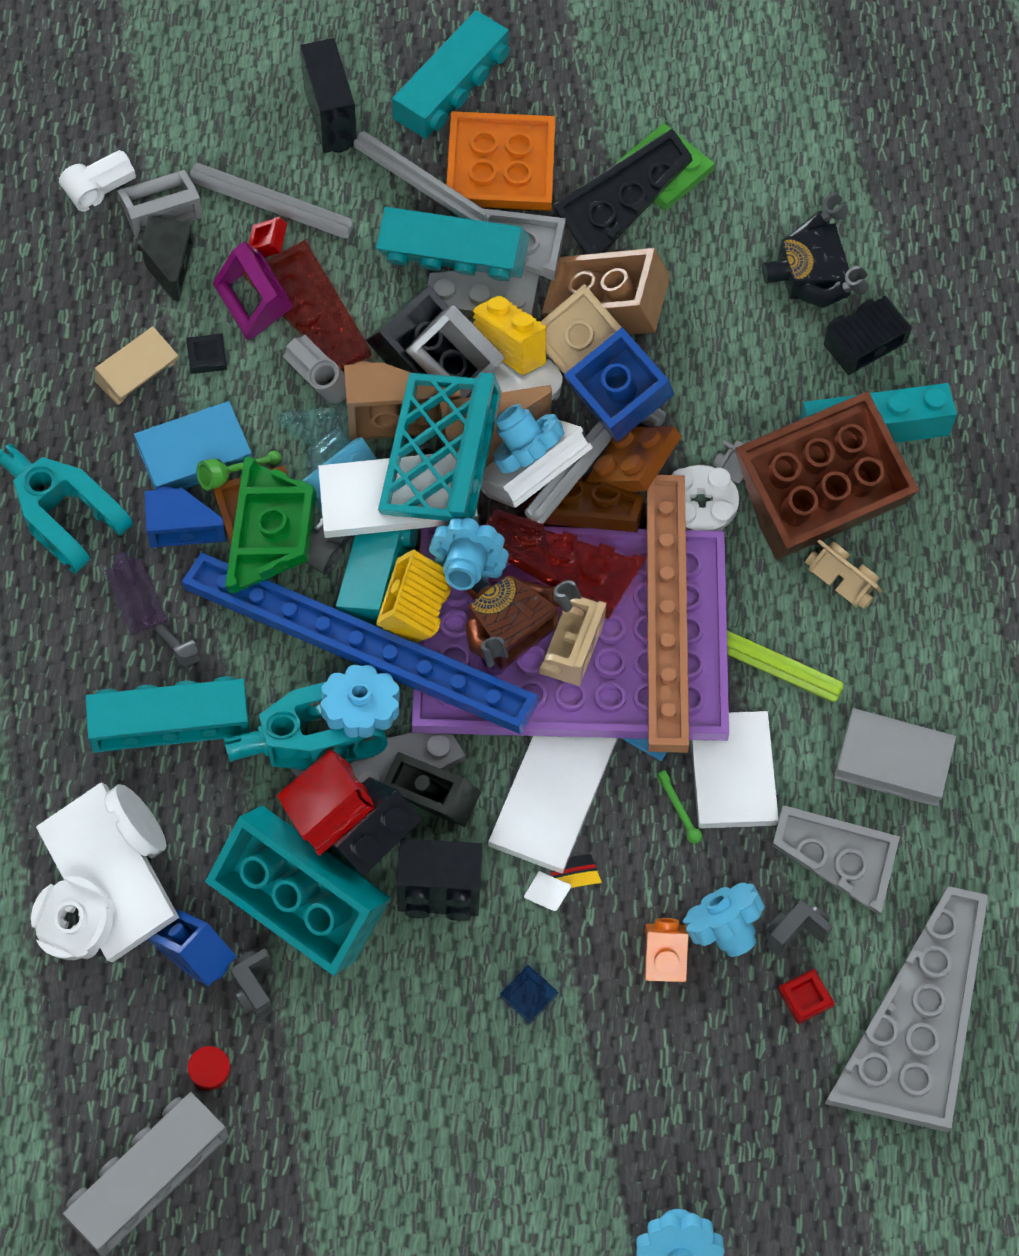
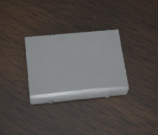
(895, 757)

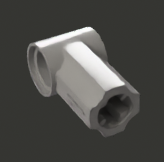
(316, 369)

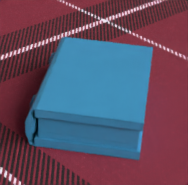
(177, 446)

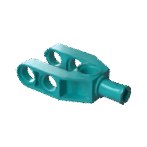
(63, 482)
(283, 739)

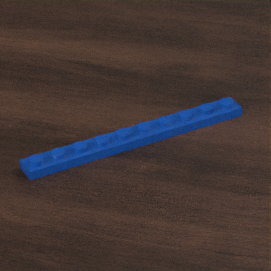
(367, 645)

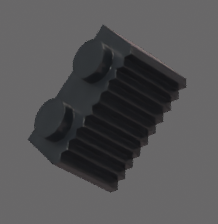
(866, 334)

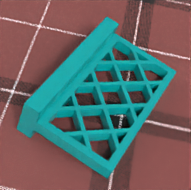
(472, 454)

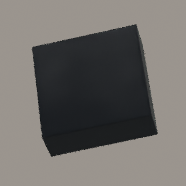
(206, 353)

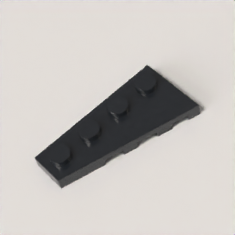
(617, 197)

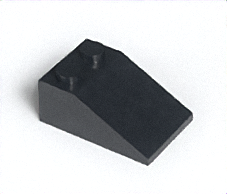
(406, 325)

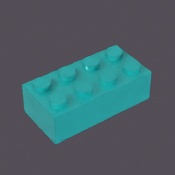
(295, 892)

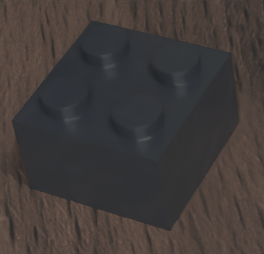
(439, 878)

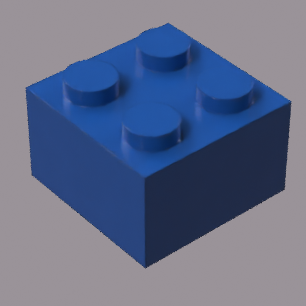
(619, 384)

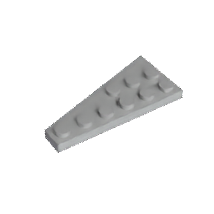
(916, 1041)

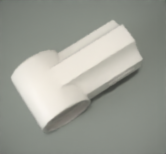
(90, 183)

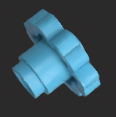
(524, 437)
(468, 552)
(360, 701)
(726, 918)
(680, 1235)

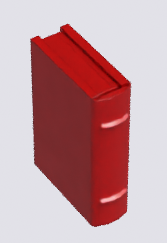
(326, 801)

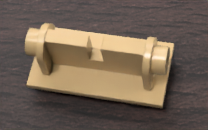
(833, 563)

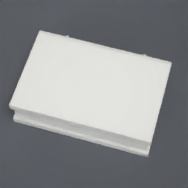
(525, 481)

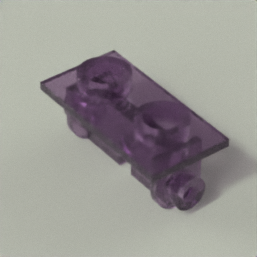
(134, 593)

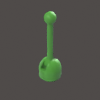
(214, 473)

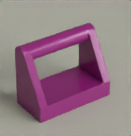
(274, 302)

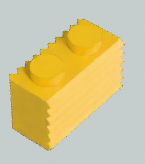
(512, 333)
(414, 598)

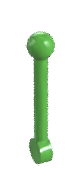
(694, 835)

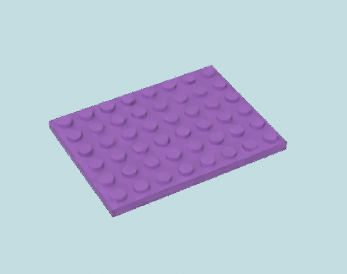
(615, 685)

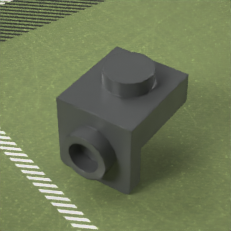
(787, 927)
(250, 993)

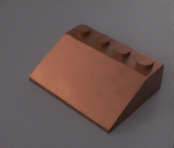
(824, 475)

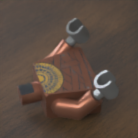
(513, 617)

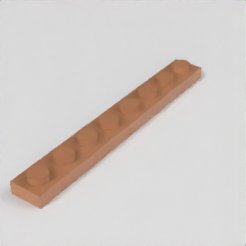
(667, 616)

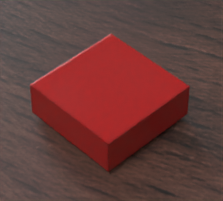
(268, 236)
(806, 996)

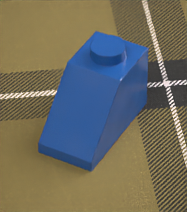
(180, 519)
(194, 948)

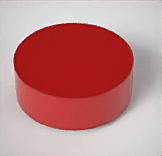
(209, 1068)

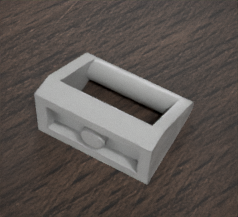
(177, 206)
(464, 338)

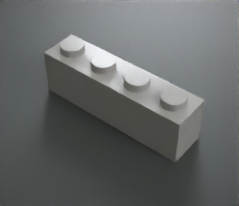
(145, 1174)

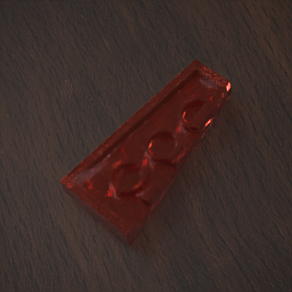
(317, 306)
(561, 557)

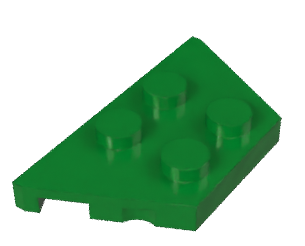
(269, 526)

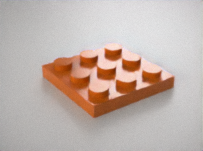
(502, 159)

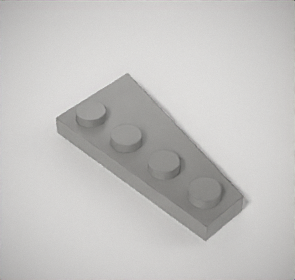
(431, 748)

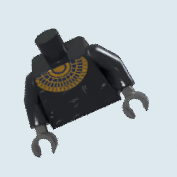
(815, 262)

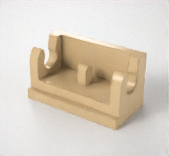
(134, 365)
(574, 641)

